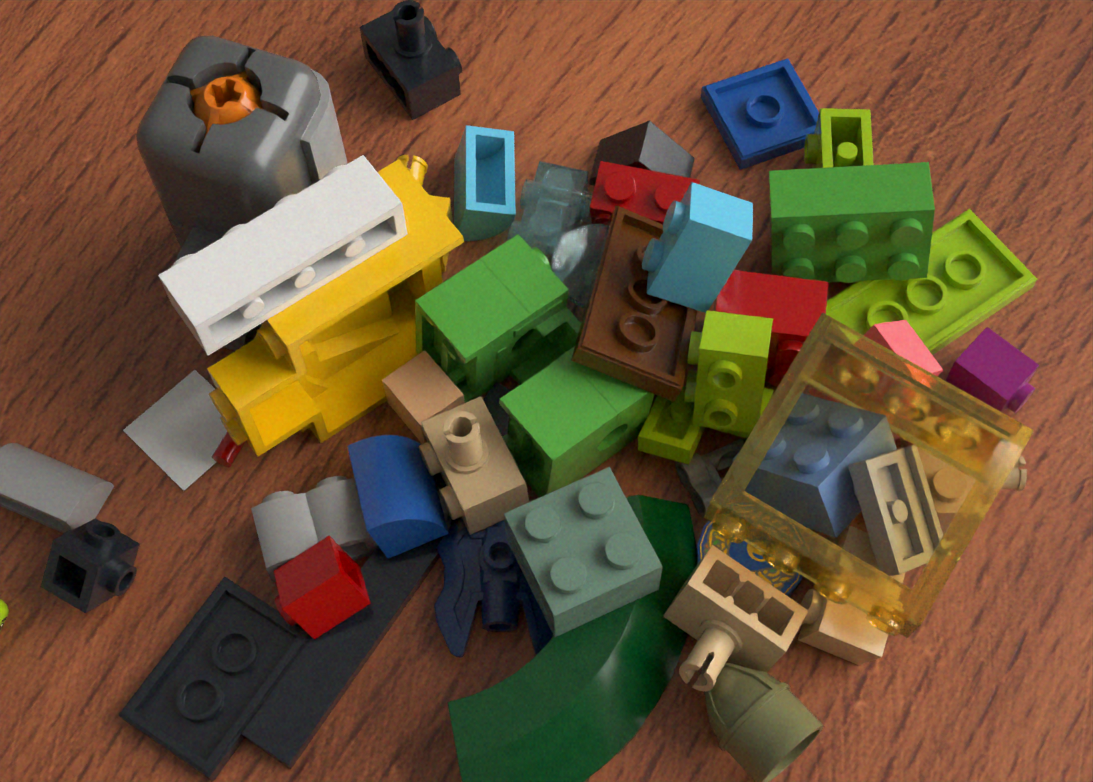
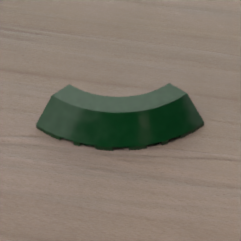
(587, 686)

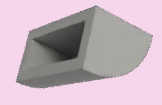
(49, 489)

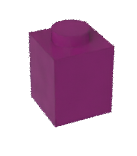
(994, 372)

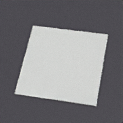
(181, 430)

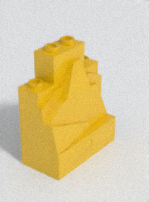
(331, 350)

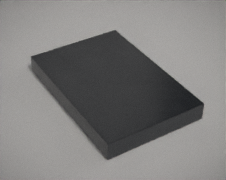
(215, 678)

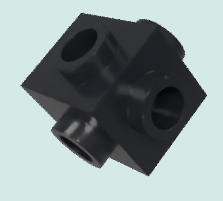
(90, 565)

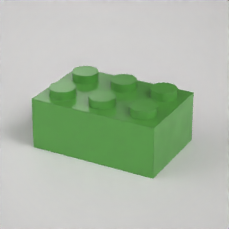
(851, 222)

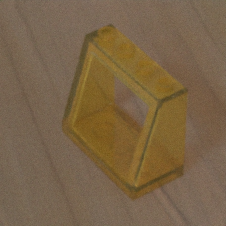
(919, 410)

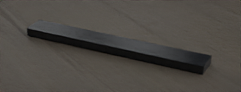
(335, 658)

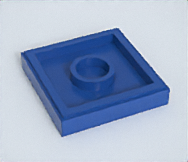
(761, 112)

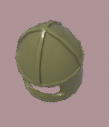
(759, 721)

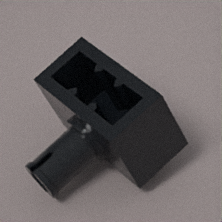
(411, 59)

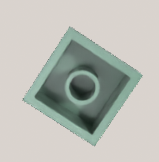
(582, 551)

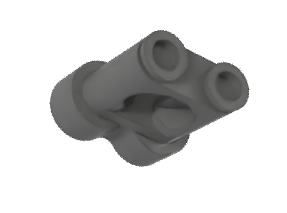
(701, 474)

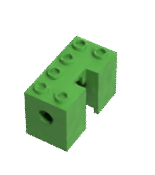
(513, 320)

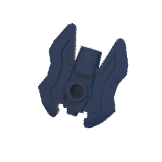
(484, 574)

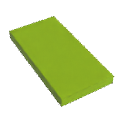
(965, 284)

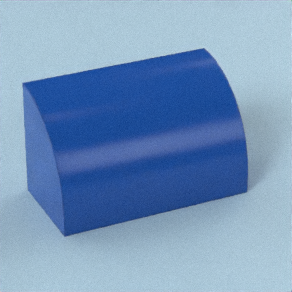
(396, 493)

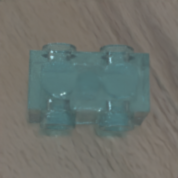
(552, 206)

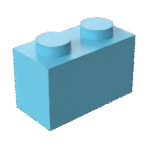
(698, 247)

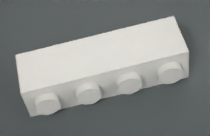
(284, 254)

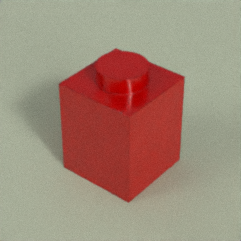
(320, 588)

